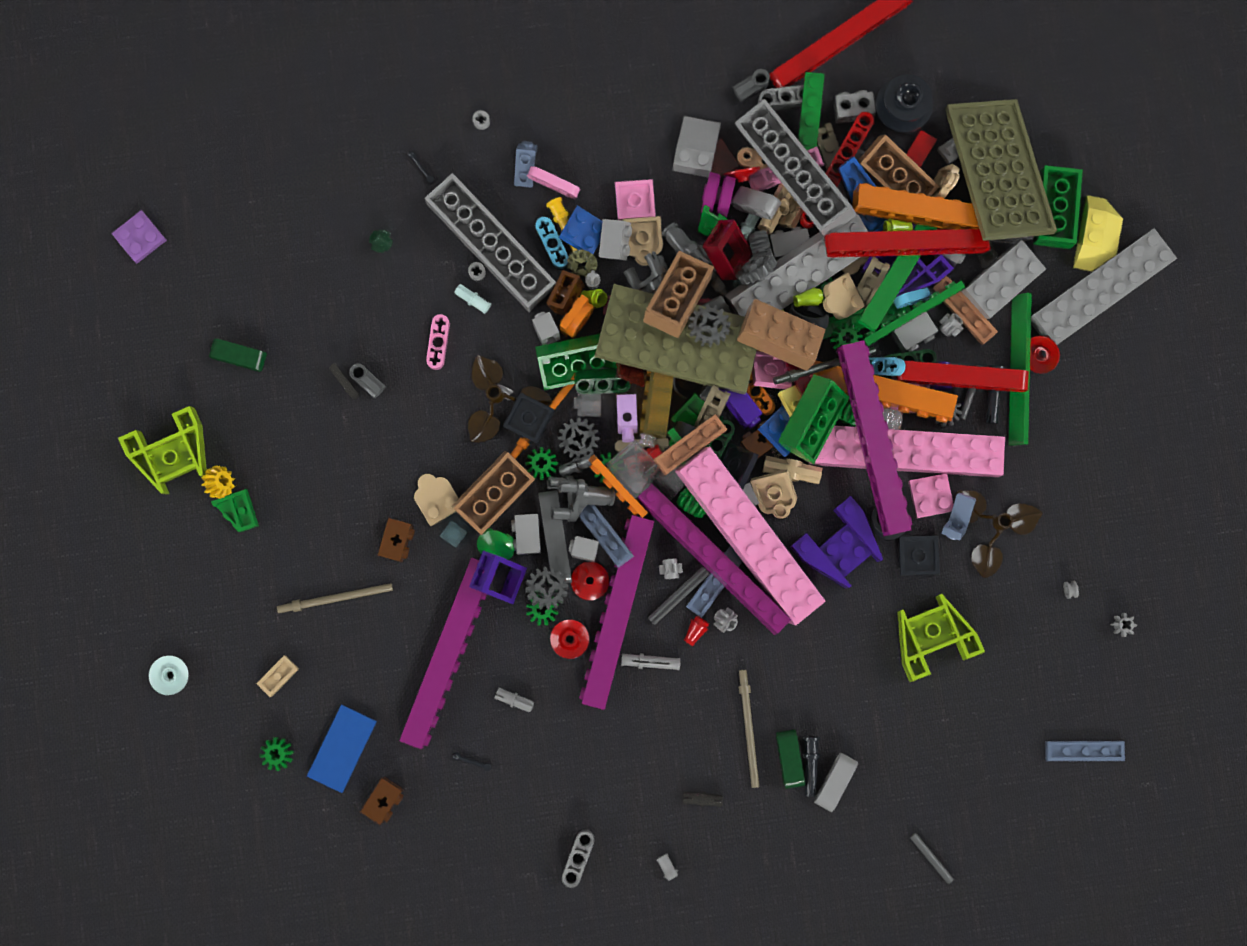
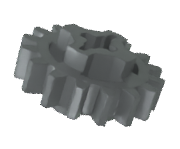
(756, 269)
(712, 318)
(570, 441)
(539, 588)

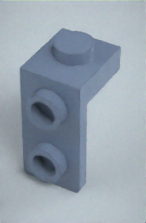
(524, 160)
(959, 517)

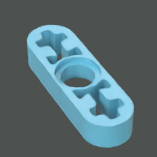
(541, 232)
(911, 298)
(887, 361)

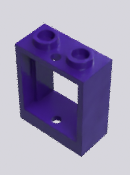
(743, 409)
(488, 563)

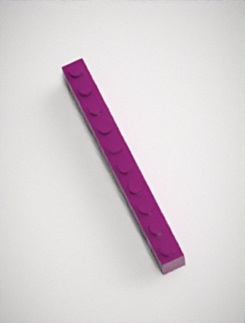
(874, 438)
(713, 559)
(617, 615)
(444, 662)

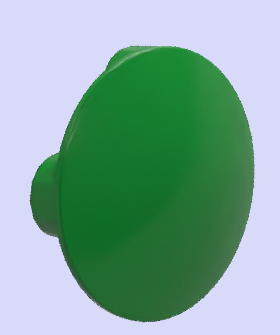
(496, 543)

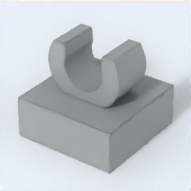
(948, 151)

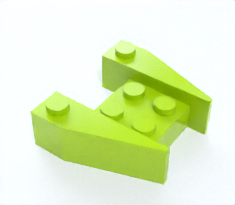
(171, 455)
(932, 632)

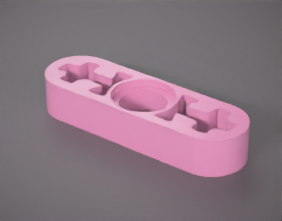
(553, 182)
(434, 327)

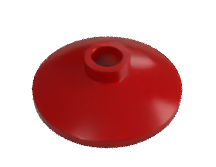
(743, 174)
(1039, 363)
(594, 590)
(559, 636)

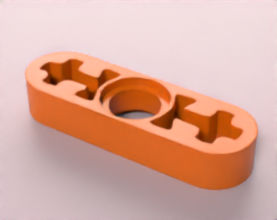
(762, 395)

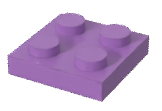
(139, 236)

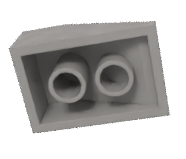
(696, 146)

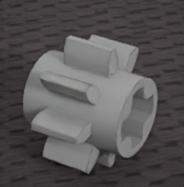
(951, 325)
(670, 569)
(725, 620)
(1118, 624)

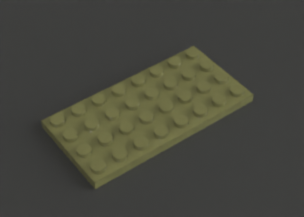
(1000, 170)
(640, 345)

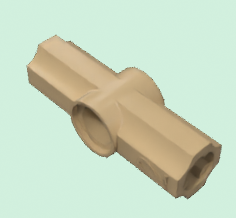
(784, 196)
(796, 469)

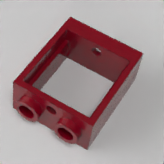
(727, 231)

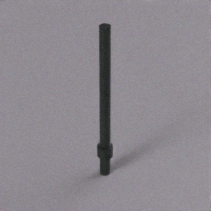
(793, 375)

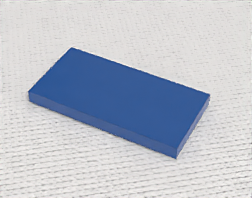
(342, 748)

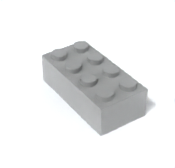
(1003, 279)

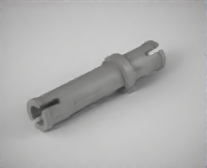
(674, 663)

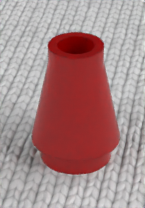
(696, 629)

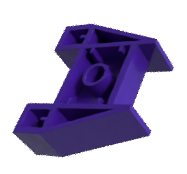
(921, 275)
(842, 550)

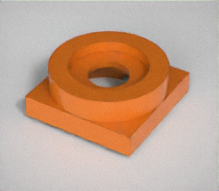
(577, 317)

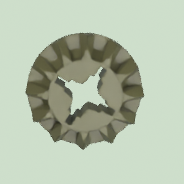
(581, 256)

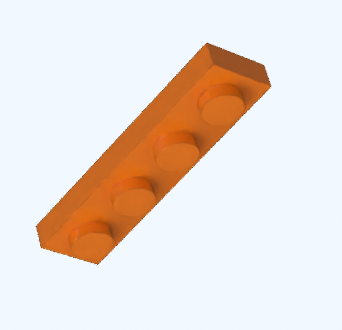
(611, 481)

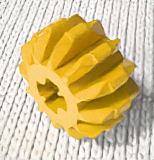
(218, 482)

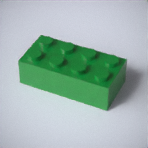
(1063, 194)

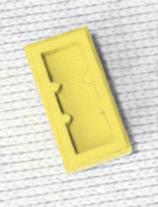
(790, 399)

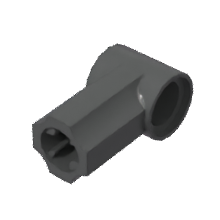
(750, 85)
(367, 381)

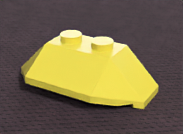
(1098, 234)

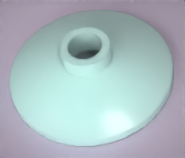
(159, 675)

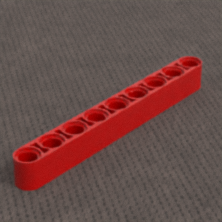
(836, 41)
(905, 243)

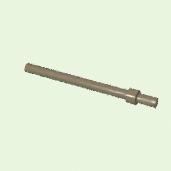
(298, 605)
(744, 690)

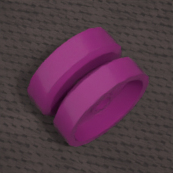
(718, 195)

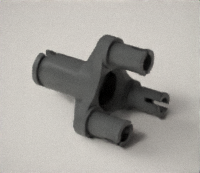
(680, 242)
(651, 284)
(579, 496)

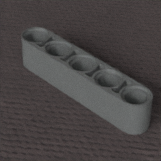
(554, 535)

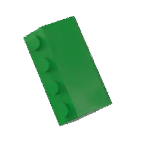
(564, 358)
(814, 418)

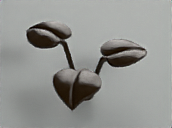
(484, 376)
(1019, 517)

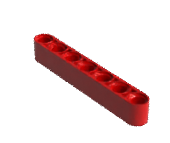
(849, 146)
(965, 376)

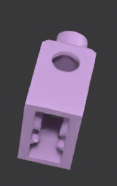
(627, 416)

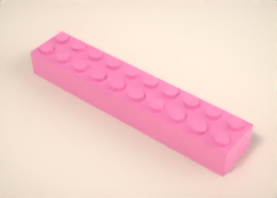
(921, 452)
(749, 535)

